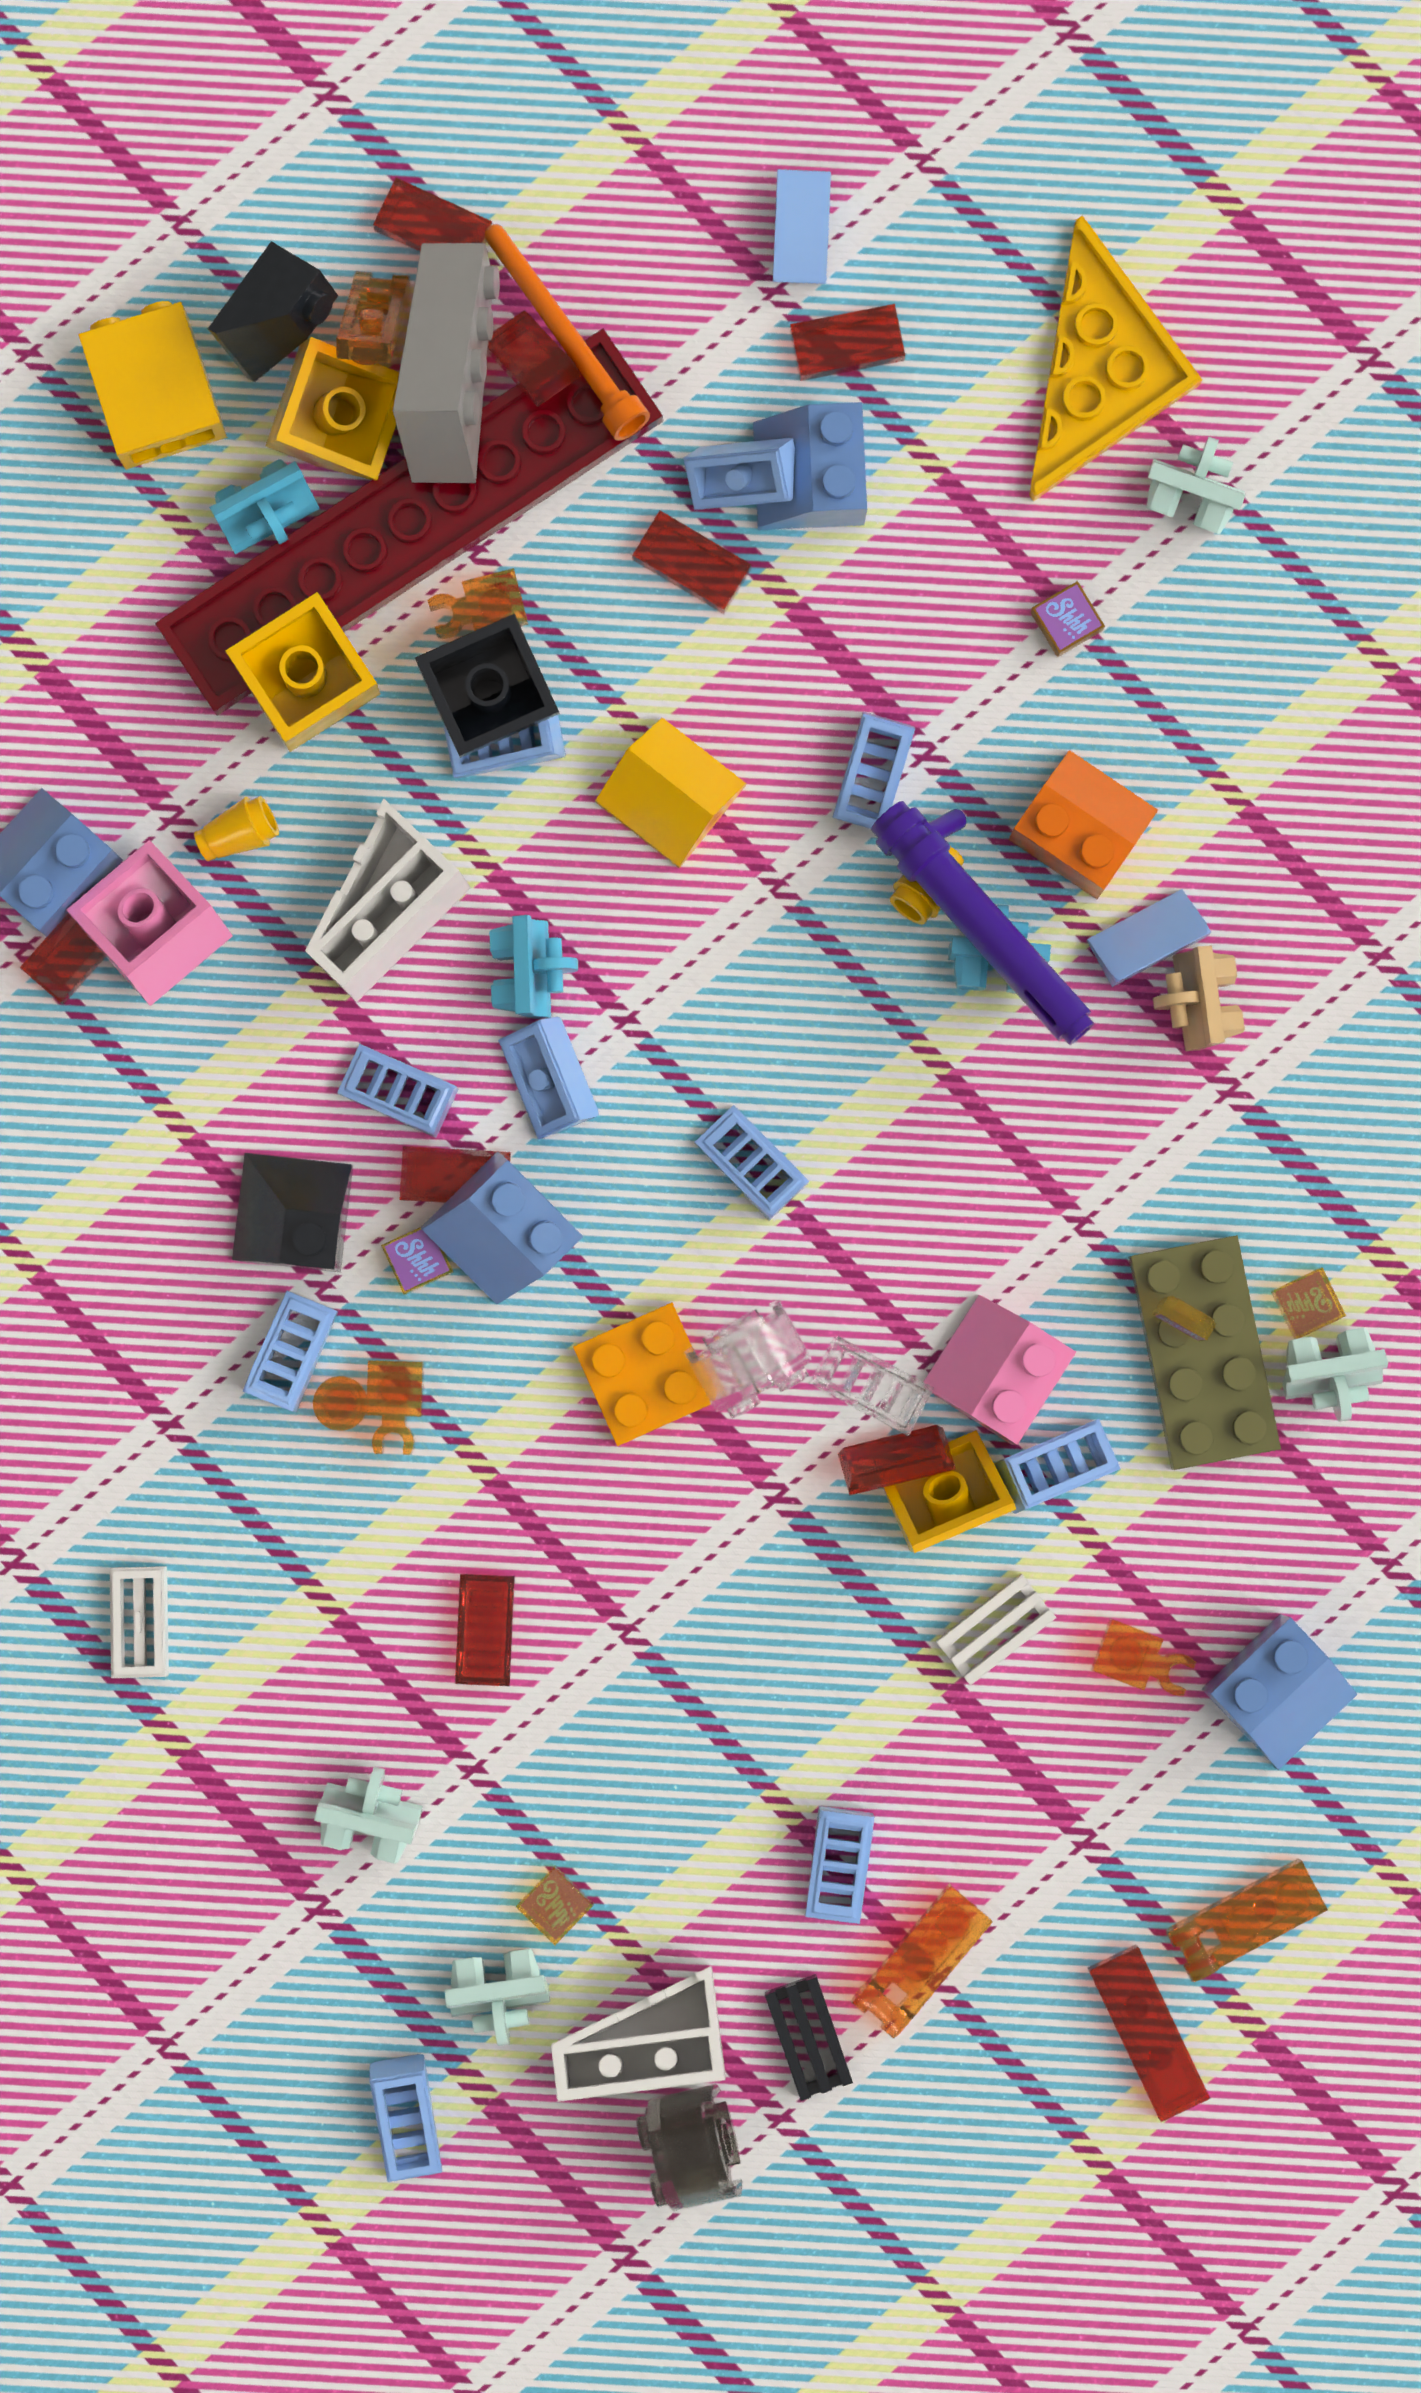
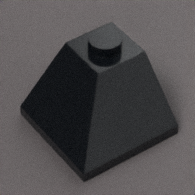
(272, 311)
(292, 1212)

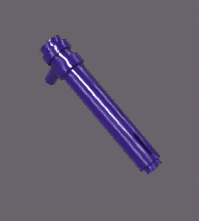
(926, 859)

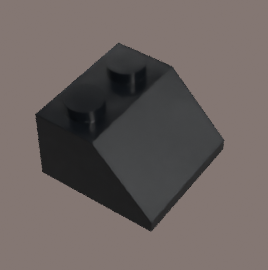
(486, 685)

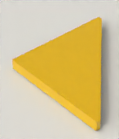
(1107, 366)

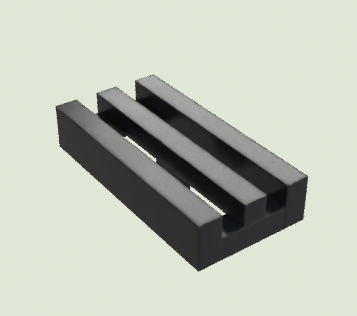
(823, 2083)

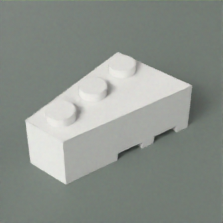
(385, 904)
(647, 2046)

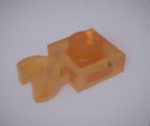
(485, 602)
(394, 1394)
(1134, 1657)

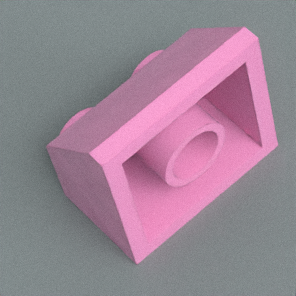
(150, 922)
(998, 1369)

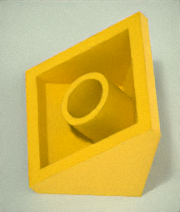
(669, 791)
(953, 1500)

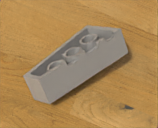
(446, 362)

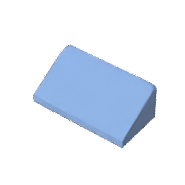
(741, 473)
(1148, 937)
(548, 1077)

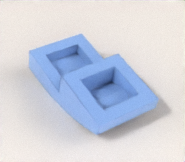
(801, 226)

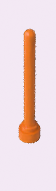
(622, 412)

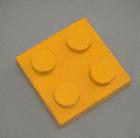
(642, 1374)

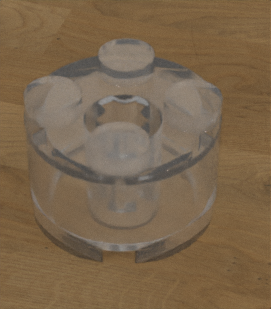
(749, 1359)

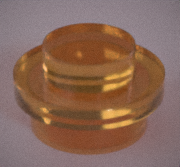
(340, 1403)

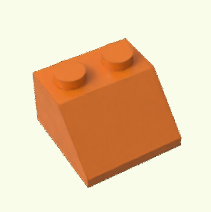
(1082, 824)

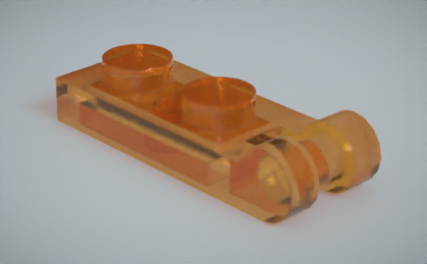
(372, 318)
(1247, 1919)
(923, 1959)

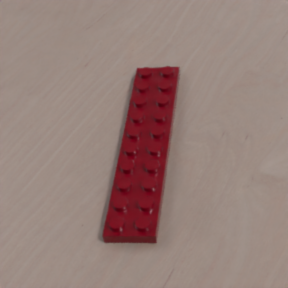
(401, 530)

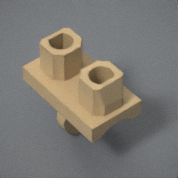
(1195, 998)

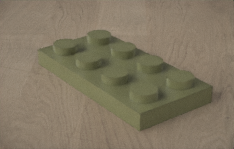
(1213, 1390)

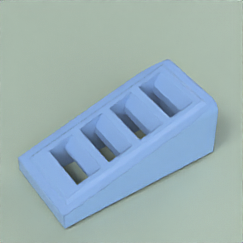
(885, 727)
(551, 749)
(437, 1109)
(780, 1197)
(290, 1399)
(1016, 1483)
(846, 1820)
(401, 2082)

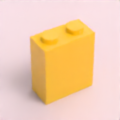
(152, 384)

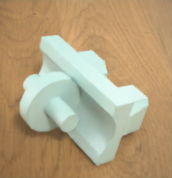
(1217, 498)
(1335, 1380)
(371, 1810)
(473, 1995)

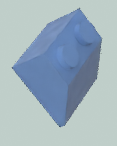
(827, 467)
(50, 861)
(501, 1230)
(1280, 1690)

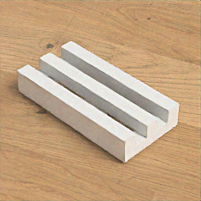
(1032, 1601)
(117, 1632)

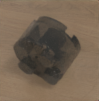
(690, 2148)

